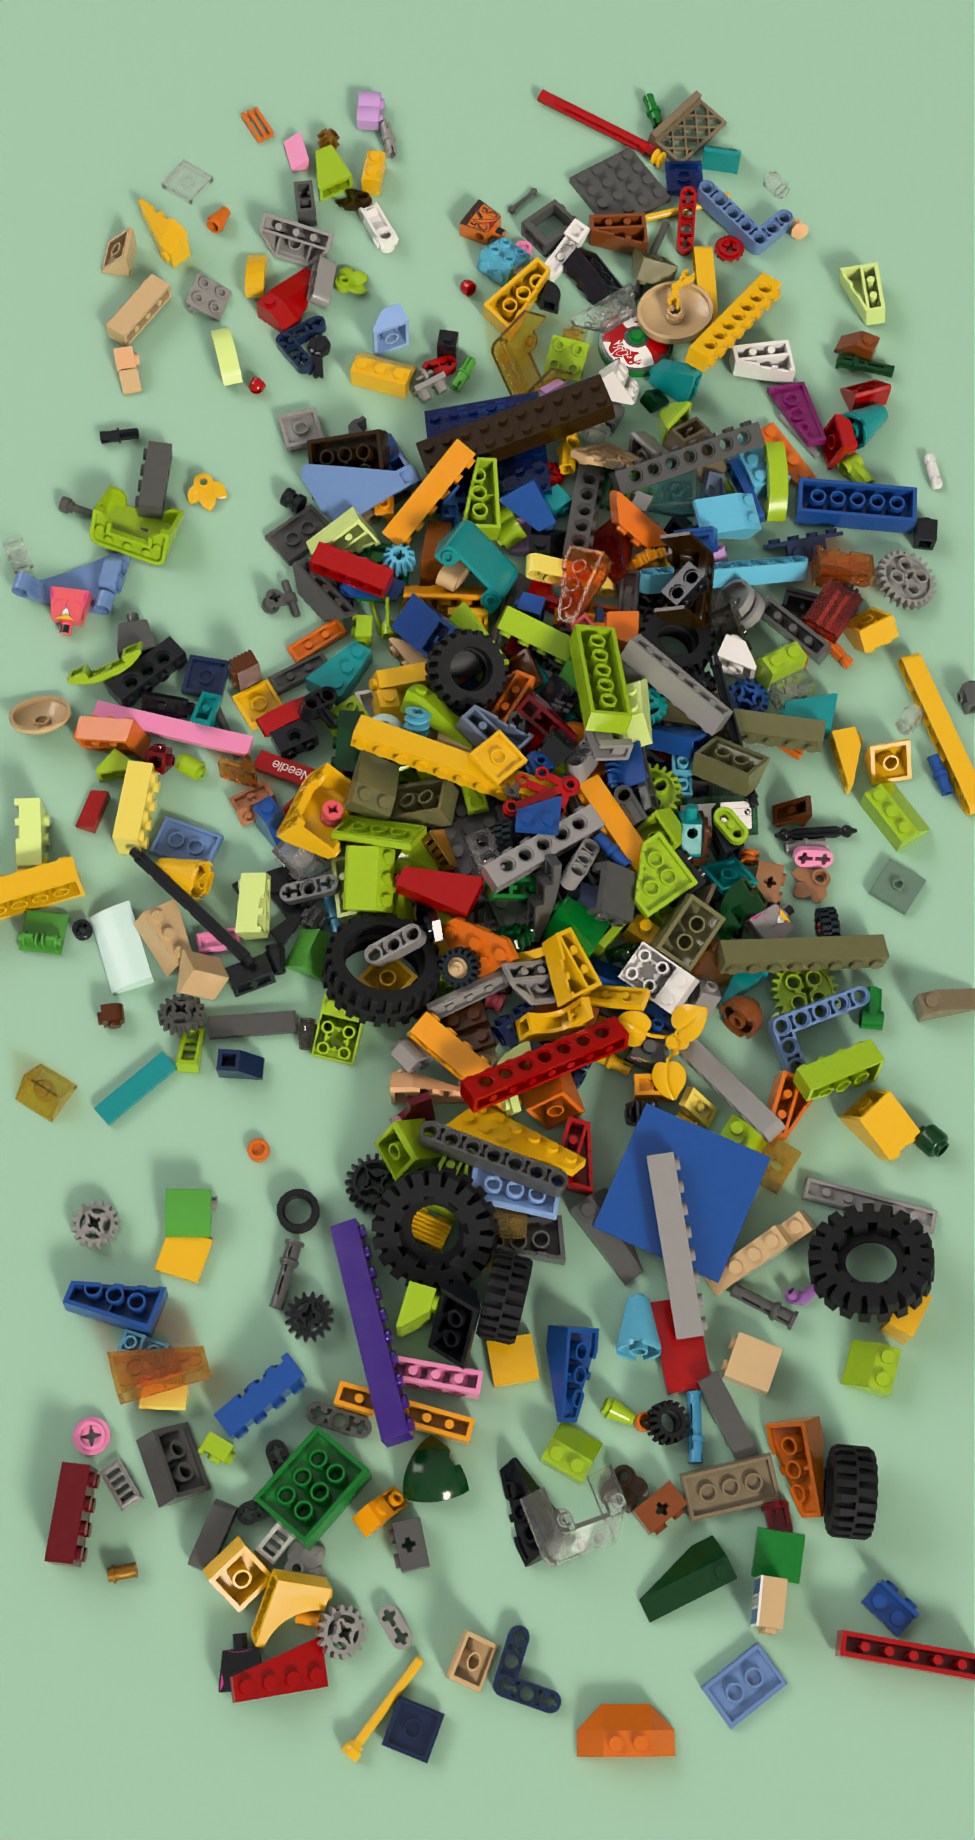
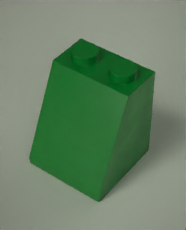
(575, 915)

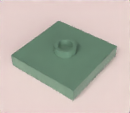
(897, 886)

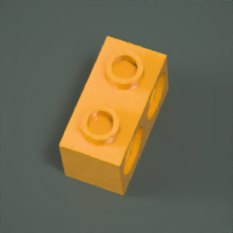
(644, 1089)

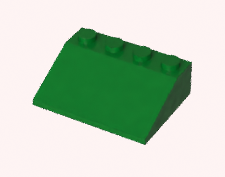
(313, 1488)

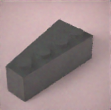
(542, 1243)

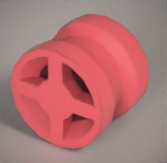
(331, 819)
(496, 1002)

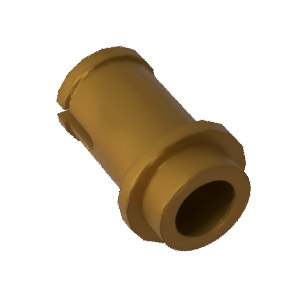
(122, 1572)

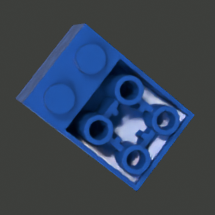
(422, 625)

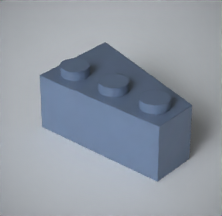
(480, 724)

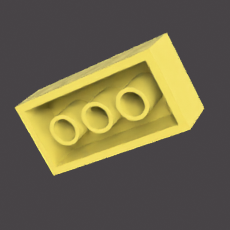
(136, 807)

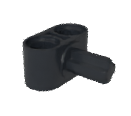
(320, 705)

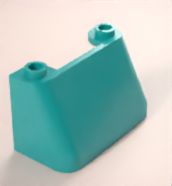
(482, 558)

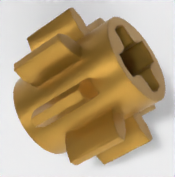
(327, 138)

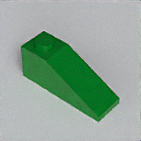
(516, 892)

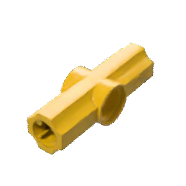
(566, 463)

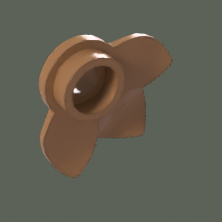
(807, 884)

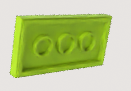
(379, 832)

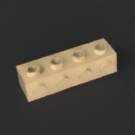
(138, 310)

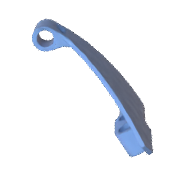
(343, 487)
(101, 578)

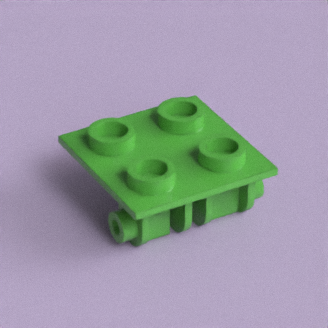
(43, 932)

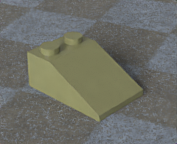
(372, 787)
(425, 803)

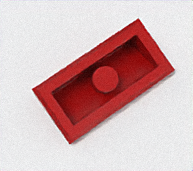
(93, 810)

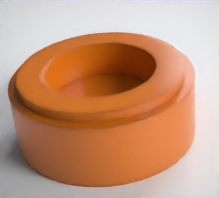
(258, 1150)

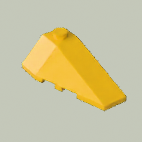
(167, 234)

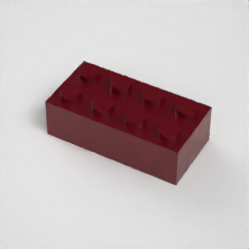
(72, 1514)

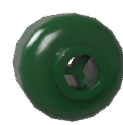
(932, 1140)

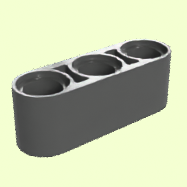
(213, 1534)

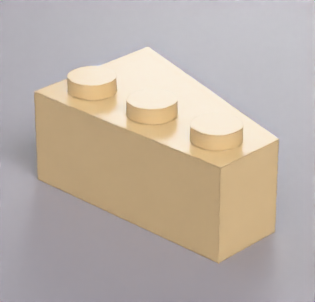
(164, 935)

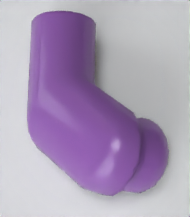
(800, 1297)

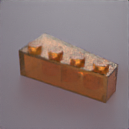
(156, 1370)

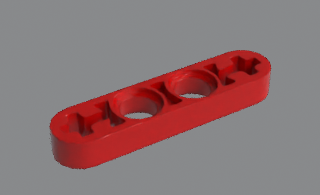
(686, 221)

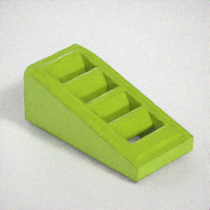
(190, 1063)

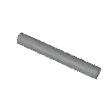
(812, 450)

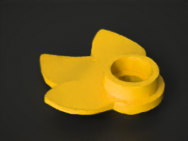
(206, 493)

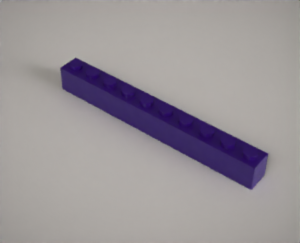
(372, 1334)

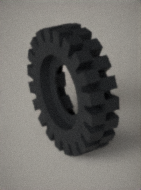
(442, 1189)
(906, 1241)

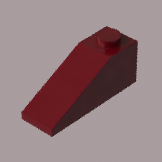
(542, 715)

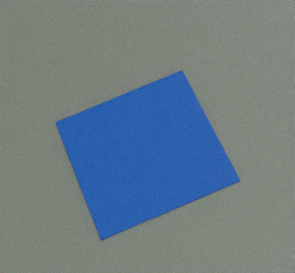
(717, 1183)

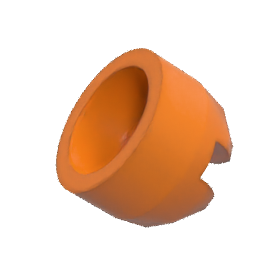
(641, 1418)

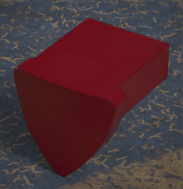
(777, 1515)

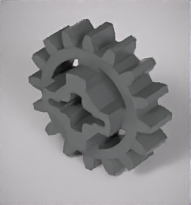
(181, 1014)

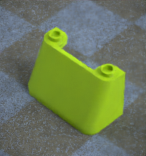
(118, 528)

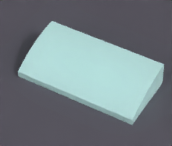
(121, 948)

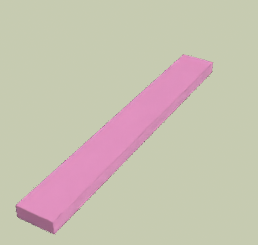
(179, 729)

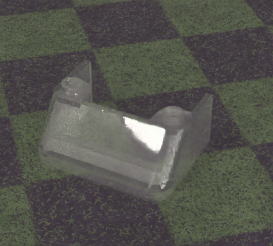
(556, 1531)

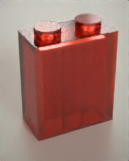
(832, 610)

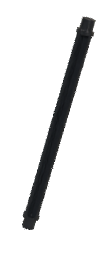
(716, 666)
(192, 907)

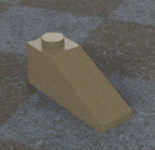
(943, 1003)

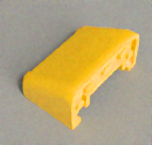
(302, 821)

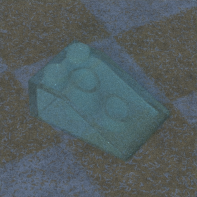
(674, 495)

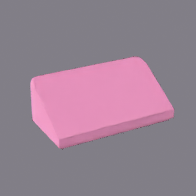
(296, 153)

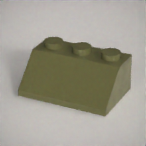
(729, 765)
(687, 931)

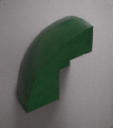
(740, 904)
(432, 1474)

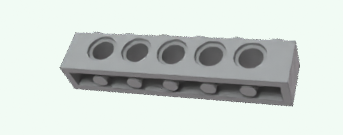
(500, 879)

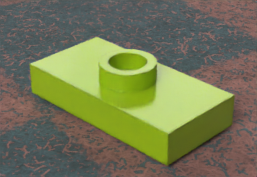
(474, 801)

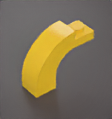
(556, 1024)

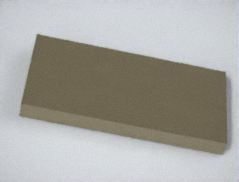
(730, 1486)

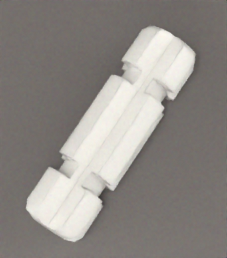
(933, 471)

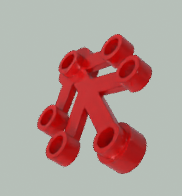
(543, 793)

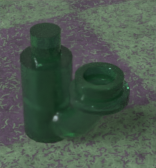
(621, 953)

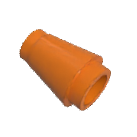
(218, 219)

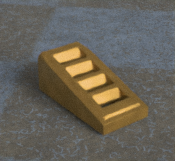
(440, 850)

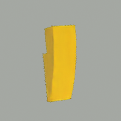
(255, 276)

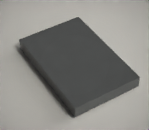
(291, 536)

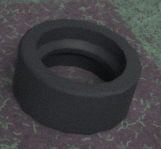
(300, 1194)

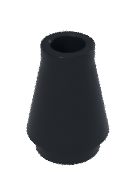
(276, 957)

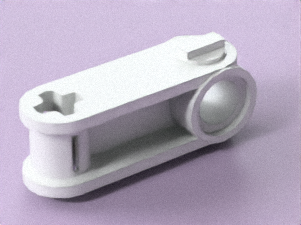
(378, 228)

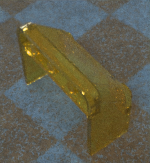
(514, 358)

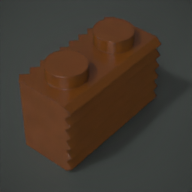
(244, 671)

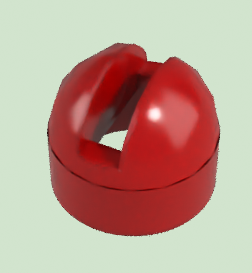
(468, 287)
(256, 385)

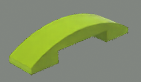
(776, 481)
(84, 675)

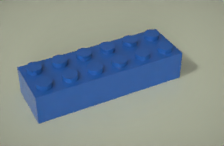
(855, 505)

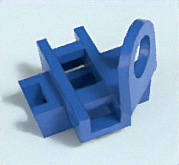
(451, 506)

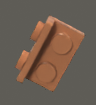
(244, 801)

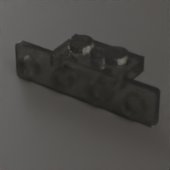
(727, 620)

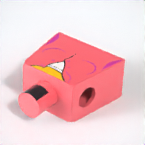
(69, 608)

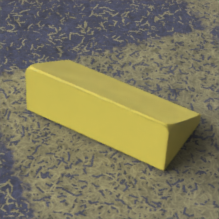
(169, 1400)

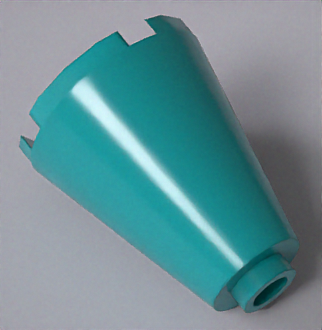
(866, 422)

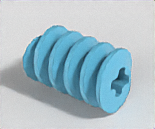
(417, 720)

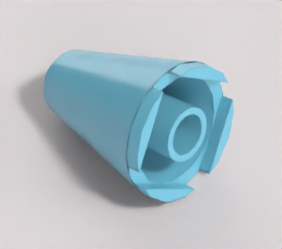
(638, 1330)

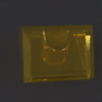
(44, 1091)

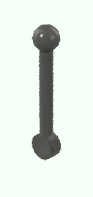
(511, 209)

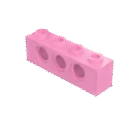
(440, 1377)

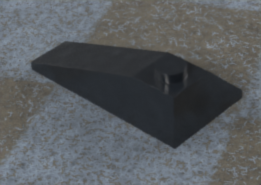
(516, 1485)

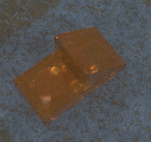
(239, 772)

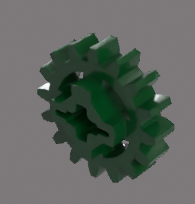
(519, 934)

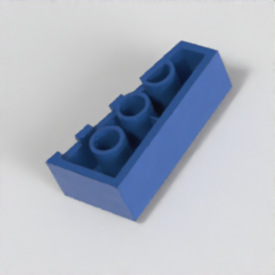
(261, 1397)

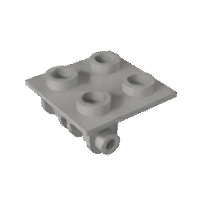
(207, 297)

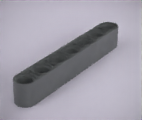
(486, 1149)

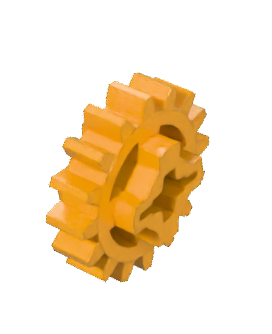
(648, 559)

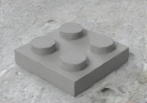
(299, 427)

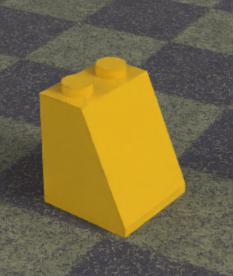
(881, 1123)

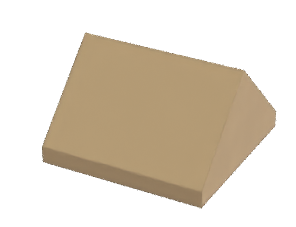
(120, 254)
(200, 975)
(472, 1661)

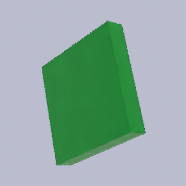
(778, 1554)

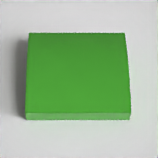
(188, 1213)

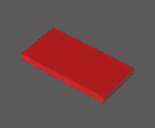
(681, 1359)

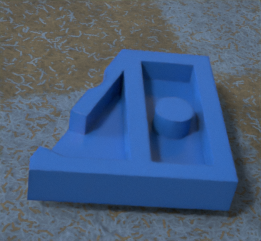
(540, 817)

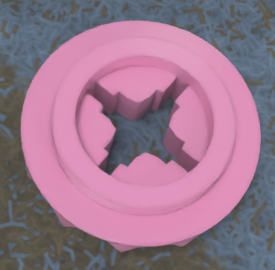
(83, 1428)

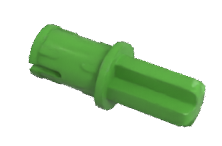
(463, 373)

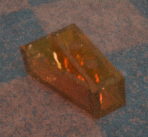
(852, 568)

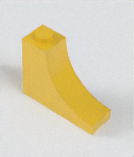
(286, 1596)

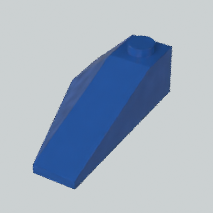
(569, 1360)

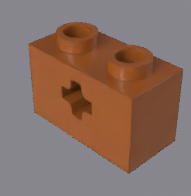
(666, 1496)

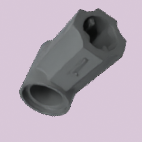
(631, 807)

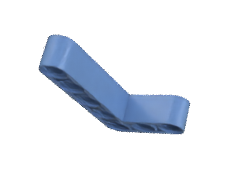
(739, 223)
(808, 1019)

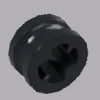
(75, 928)

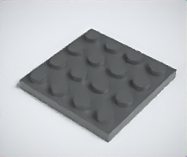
(620, 186)

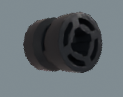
(293, 500)

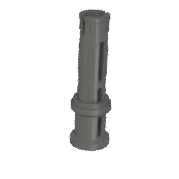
(288, 1263)
(774, 1310)

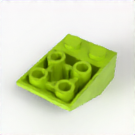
(336, 1034)

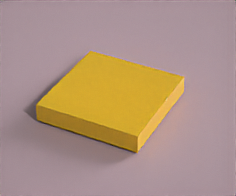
(256, 702)
(497, 758)
(184, 1257)
(513, 1362)

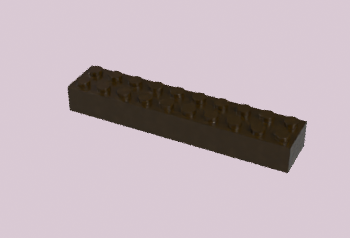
(526, 424)

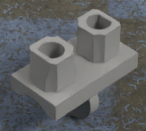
(422, 389)

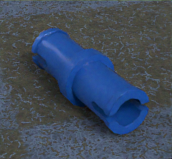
(940, 775)
(612, 850)

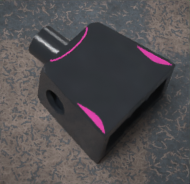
(237, 1660)

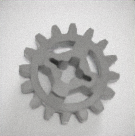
(88, 1229)
(348, 1639)

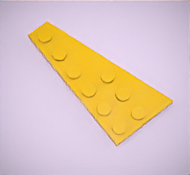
(514, 1136)

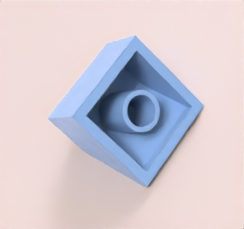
(390, 330)

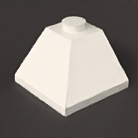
(736, 658)

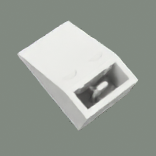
(664, 979)

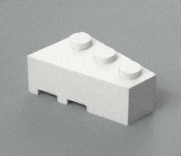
(763, 361)

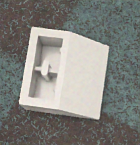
(619, 383)

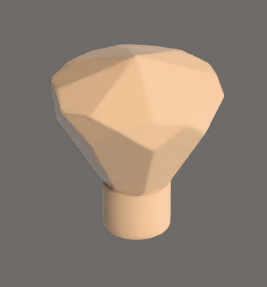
(799, 229)

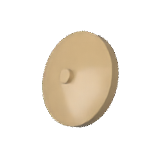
(674, 325)

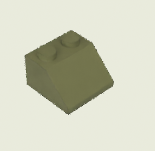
(652, 268)

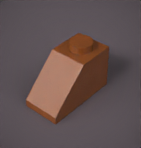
(858, 344)

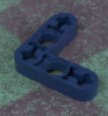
(317, 326)
(512, 1675)

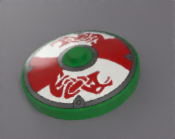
(632, 348)

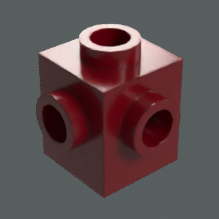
(158, 750)

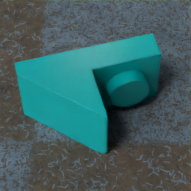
(206, 709)

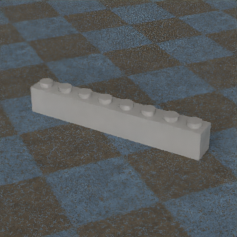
(675, 1245)

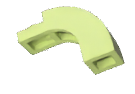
(226, 356)

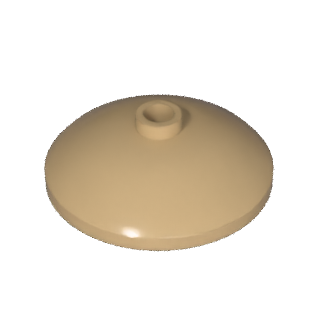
(40, 715)

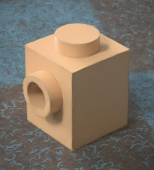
(125, 358)

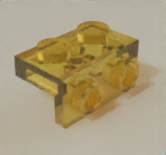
(511, 1223)

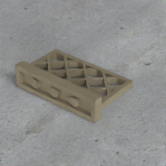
(679, 116)

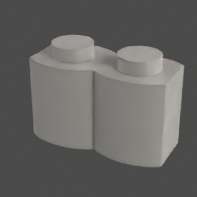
(410, 1055)

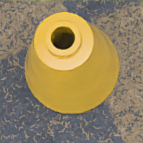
(190, 874)

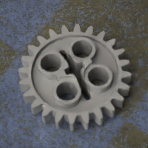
(905, 580)

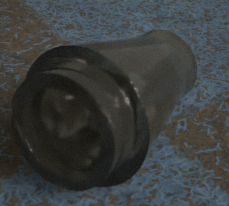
(306, 1032)

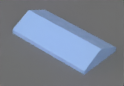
(514, 1196)

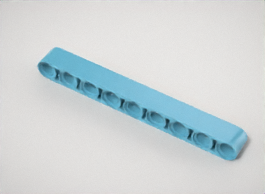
(752, 571)

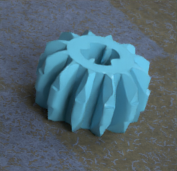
(399, 559)

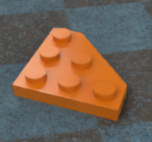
(490, 947)

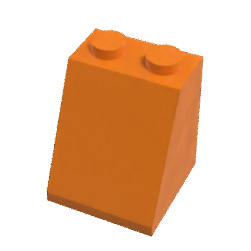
(554, 1101)

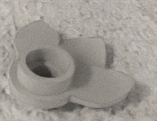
(306, 1560)

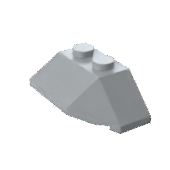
(294, 240)
(530, 981)

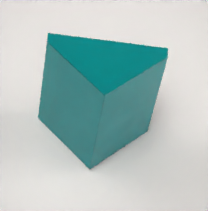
(721, 159)
(726, 873)

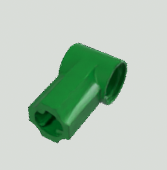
(871, 1015)

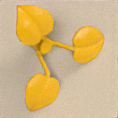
(689, 1021)

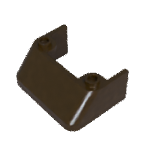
(685, 548)

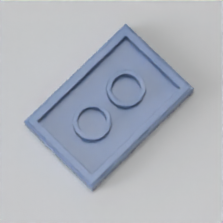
(185, 841)
(744, 1685)

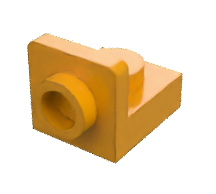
(386, 509)

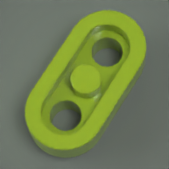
(731, 826)

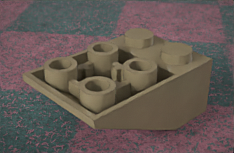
(689, 431)

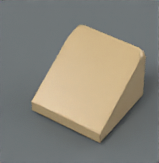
(130, 381)

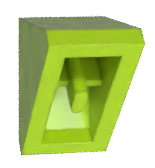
(112, 767)

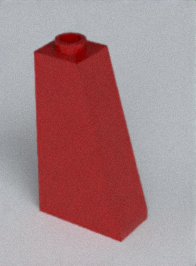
(443, 891)

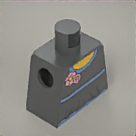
(647, 1055)

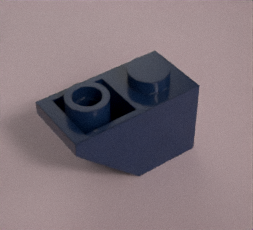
(239, 1065)

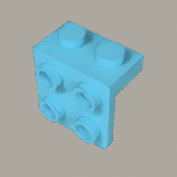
(501, 260)

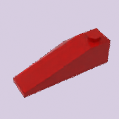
(286, 302)

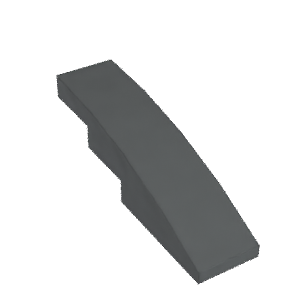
(542, 903)
(727, 1416)

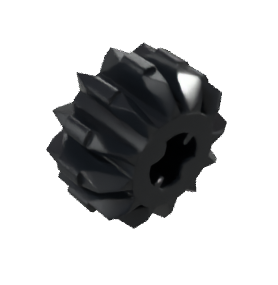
(634, 1110)

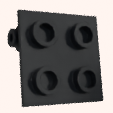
(559, 695)

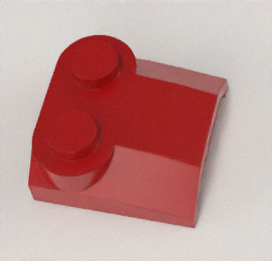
(839, 441)

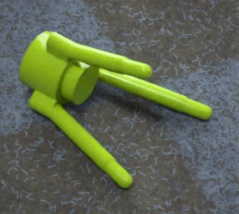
(385, 628)

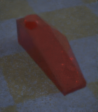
(616, 547)

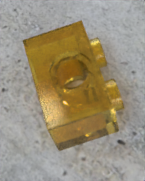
(786, 1157)

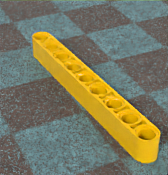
(940, 729)

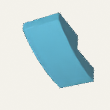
(682, 769)
(136, 1341)

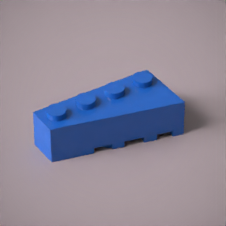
(118, 1305)

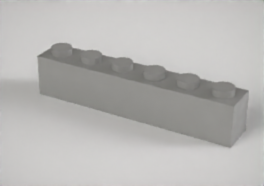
(675, 684)

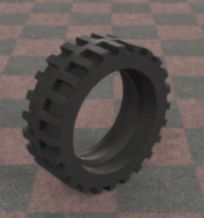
(372, 1003)

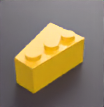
(569, 967)

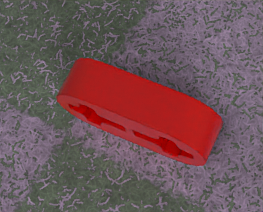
(438, 365)

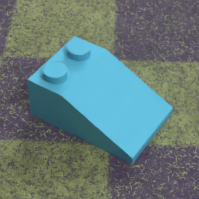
(731, 514)

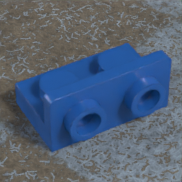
(890, 1607)

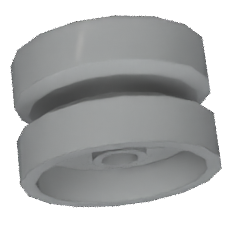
(749, 601)

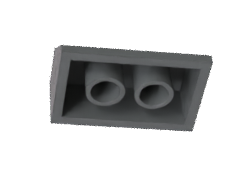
(173, 1464)

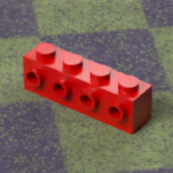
(352, 569)

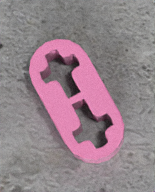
(812, 858)

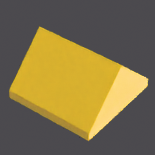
(888, 762)

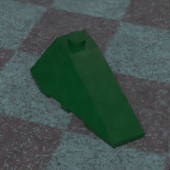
(693, 1575)

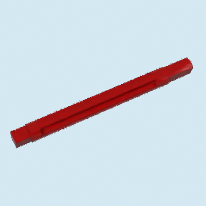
(596, 123)

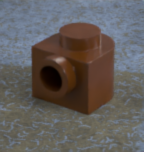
(111, 1015)

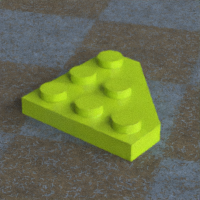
(660, 876)

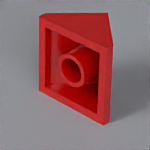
(866, 394)

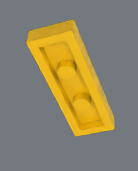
(619, 997)

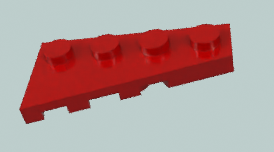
(286, 1673)

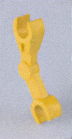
(675, 288)

